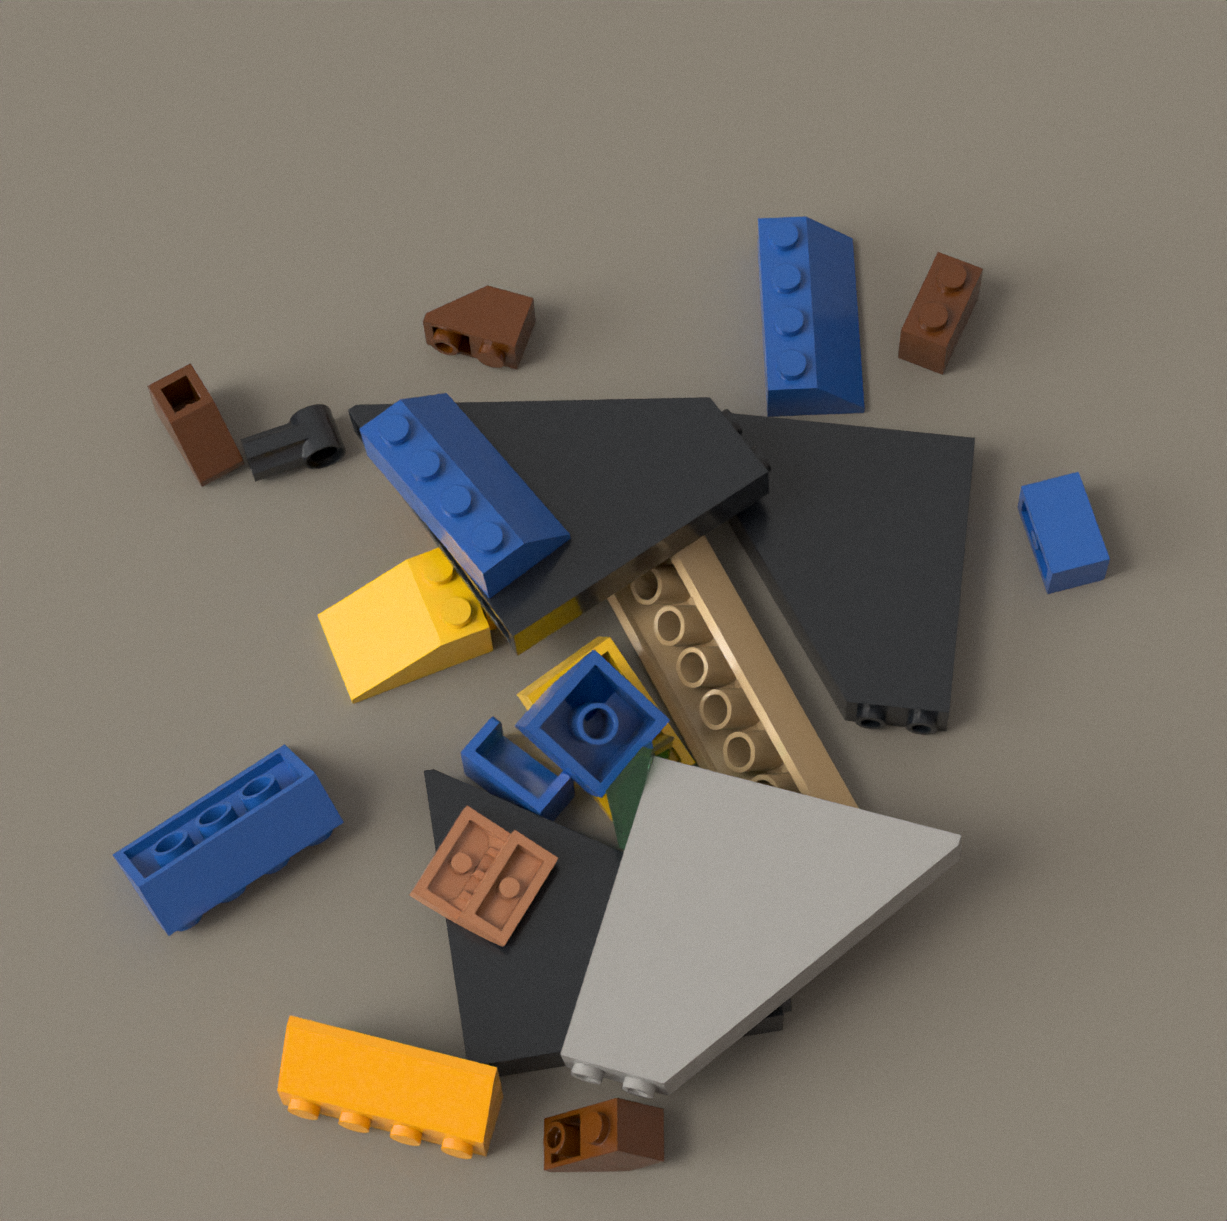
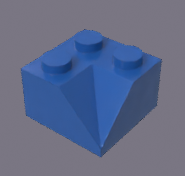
(592, 723)

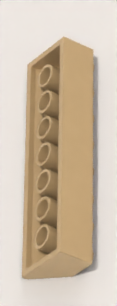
(722, 677)

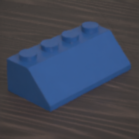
(809, 319)
(462, 489)
(228, 839)

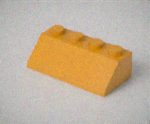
(389, 1088)

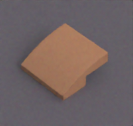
(483, 877)

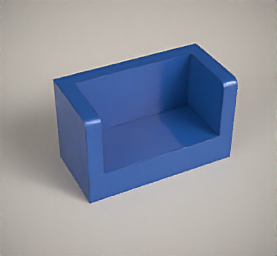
(1063, 532)
(515, 775)

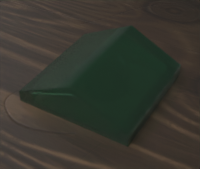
(628, 787)

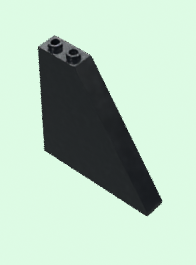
(622, 480)
(865, 559)
(524, 994)

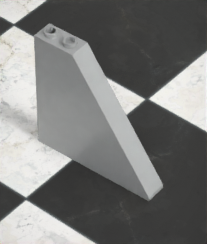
(727, 913)

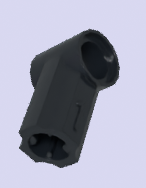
(306, 440)

